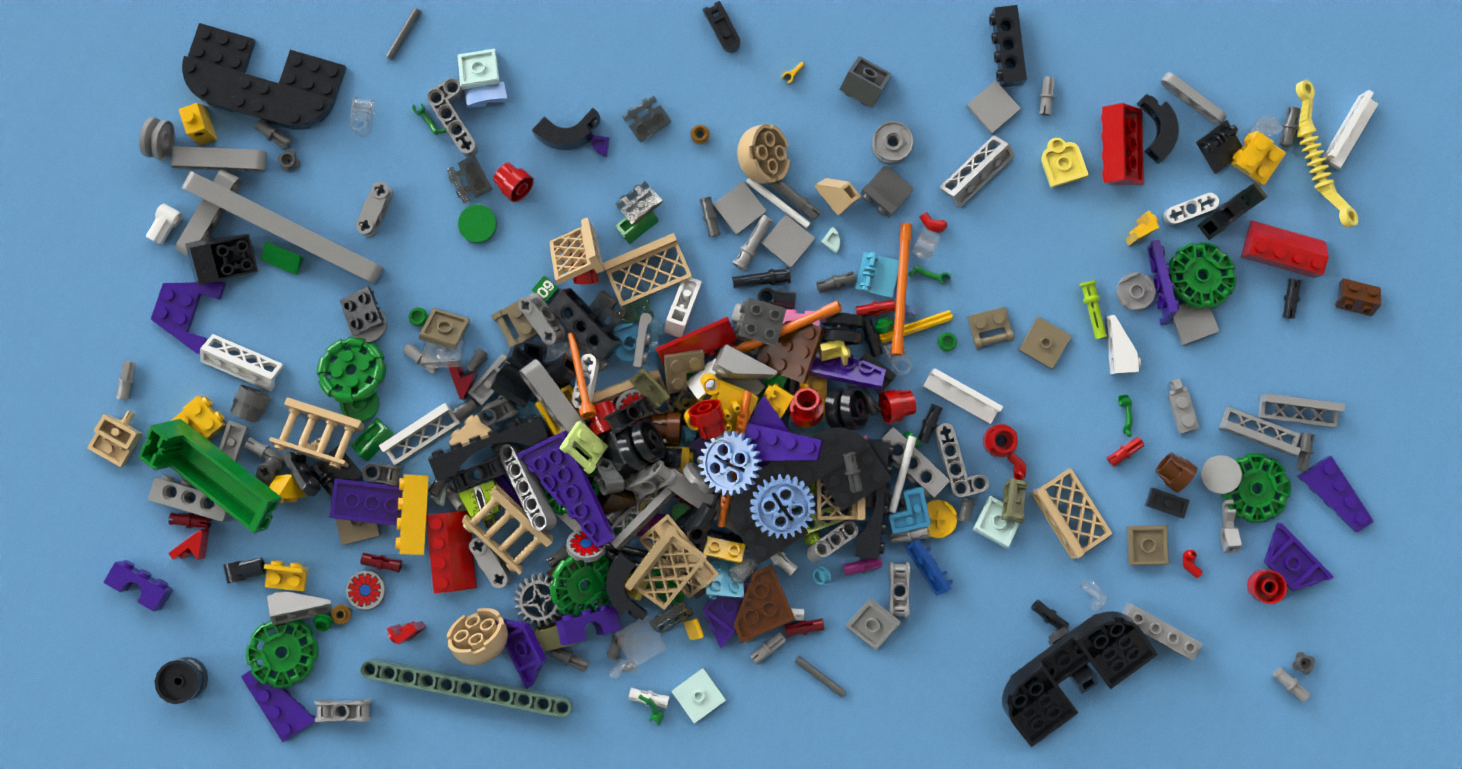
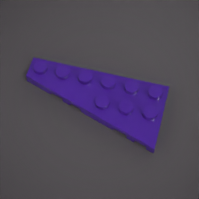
(569, 486)

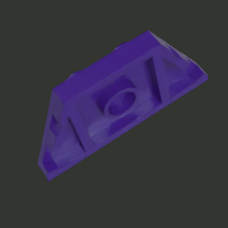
(767, 417)
(1293, 560)
(722, 615)
(524, 651)

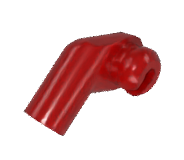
(933, 225)
(1019, 466)
(1189, 563)

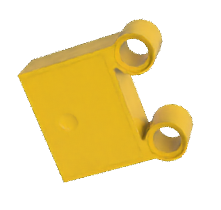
(730, 398)

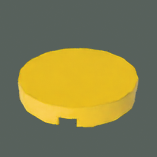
(942, 518)

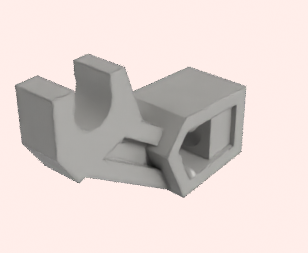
(1229, 534)

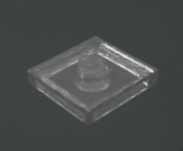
(438, 356)
(640, 642)

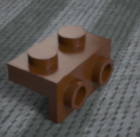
(1359, 297)

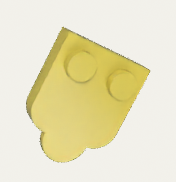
(1063, 163)

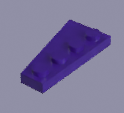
(1162, 282)
(856, 372)
(782, 445)
(1336, 492)
(279, 707)

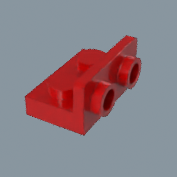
(404, 634)

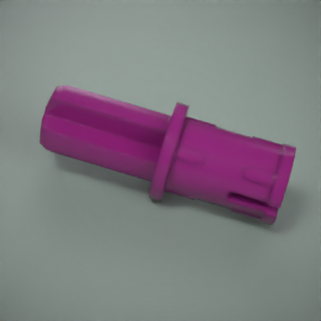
(862, 566)

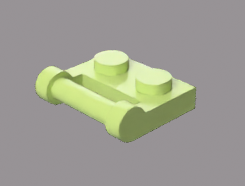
(587, 443)

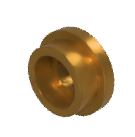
(700, 128)
(347, 614)

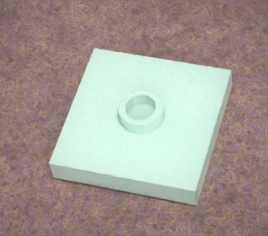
(478, 69)
(992, 527)
(698, 695)

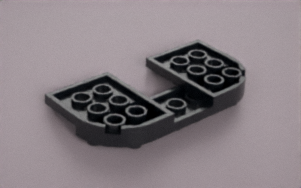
(218, 78)
(829, 469)
(1106, 640)

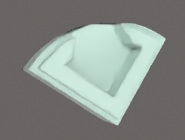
(832, 240)
(442, 496)

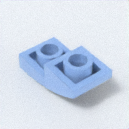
(487, 94)

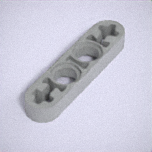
(1193, 99)

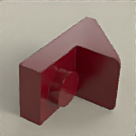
(461, 383)

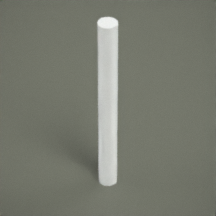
(779, 203)
(902, 474)

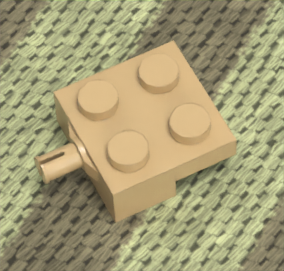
(115, 438)

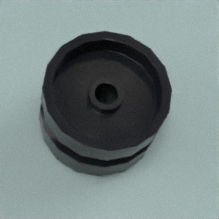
(841, 326)
(846, 408)
(641, 444)
(181, 680)

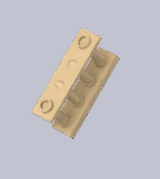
(314, 414)
(513, 510)

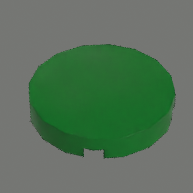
(477, 223)
(360, 409)

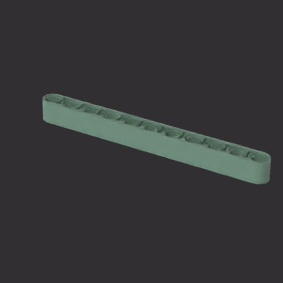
(457, 687)

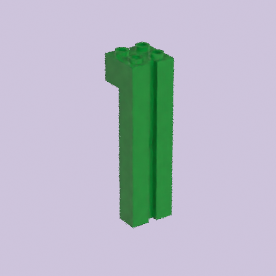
(211, 472)

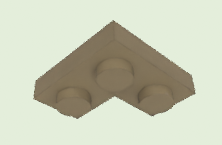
(678, 365)

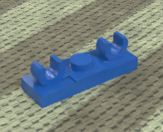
(928, 567)

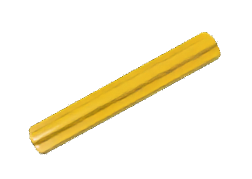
(919, 325)

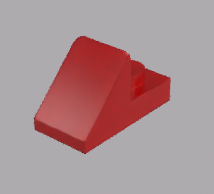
(195, 544)

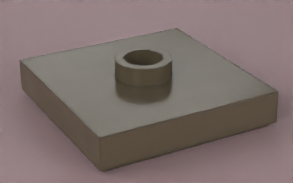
(444, 329)
(1044, 342)
(354, 531)
(1147, 545)

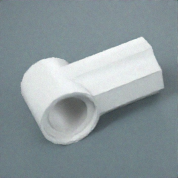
(165, 220)

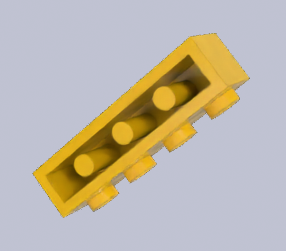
(413, 514)

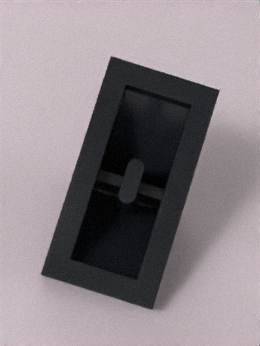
(535, 350)

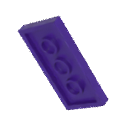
(365, 502)

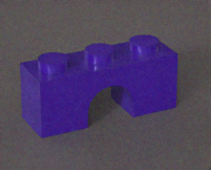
(153, 592)
(572, 628)

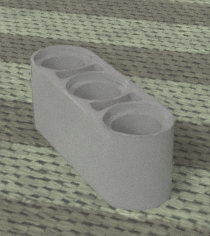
(825, 545)

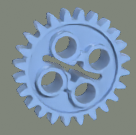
(736, 446)
(797, 496)

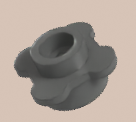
(284, 157)
(1307, 667)

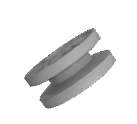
(897, 132)
(157, 138)

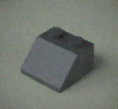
(865, 82)

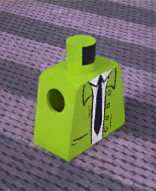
(476, 498)

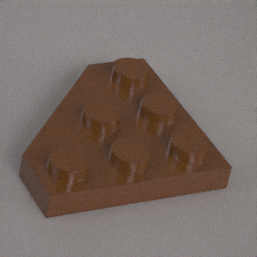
(793, 353)
(762, 606)

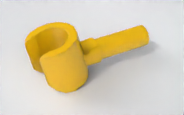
(793, 73)

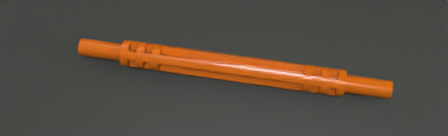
(741, 424)

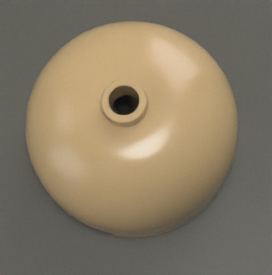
(763, 154)
(477, 637)

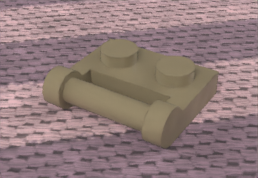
(519, 321)
(990, 321)

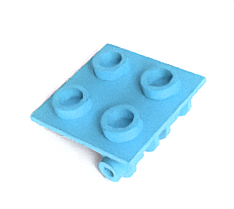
(877, 274)
(722, 583)

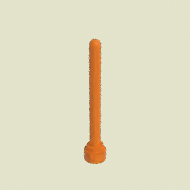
(586, 410)

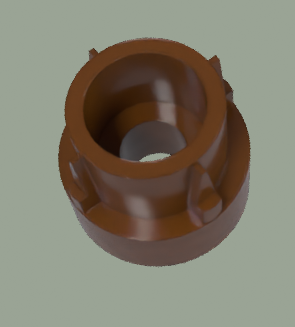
(669, 426)
(1176, 471)

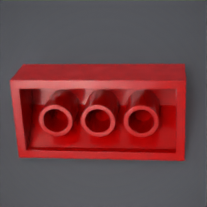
(1122, 145)
(1285, 250)
(706, 338)
(450, 553)

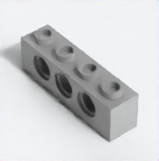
(937, 478)
(162, 494)
(1163, 632)

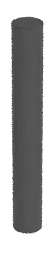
(403, 33)
(820, 676)

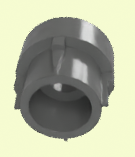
(250, 403)

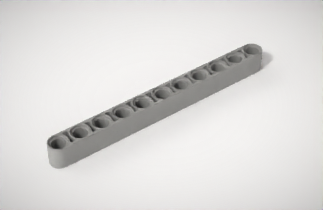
(282, 227)

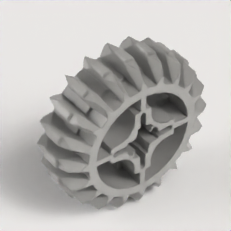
(537, 591)

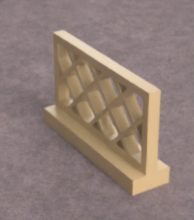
(589, 248)
(641, 254)
(616, 390)
(857, 508)
(1059, 524)
(654, 556)
(704, 574)

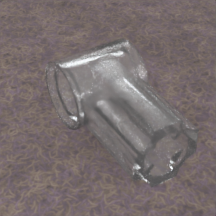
(743, 570)

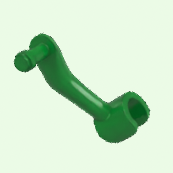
(428, 120)
(929, 274)
(1124, 400)
(657, 715)

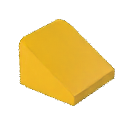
(694, 629)

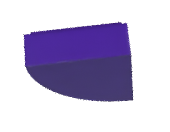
(600, 144)

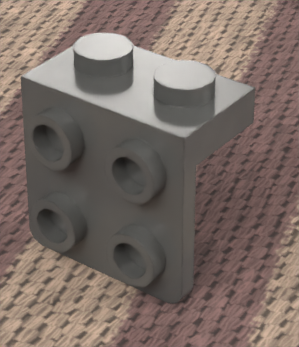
(886, 191)
(760, 321)

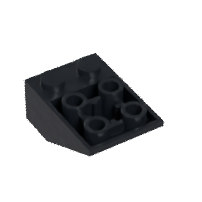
(221, 258)

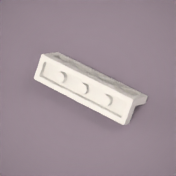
(1350, 130)
(237, 365)
(962, 396)
(416, 427)

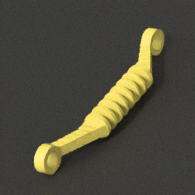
(1305, 129)

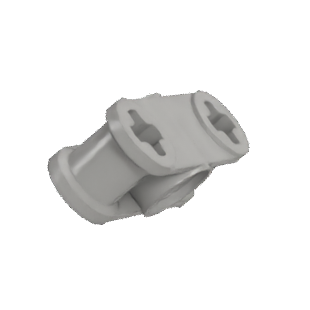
(374, 209)
(542, 318)
(650, 479)
(490, 563)
(899, 604)
(329, 710)

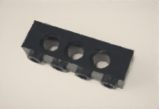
(1010, 17)
(608, 340)

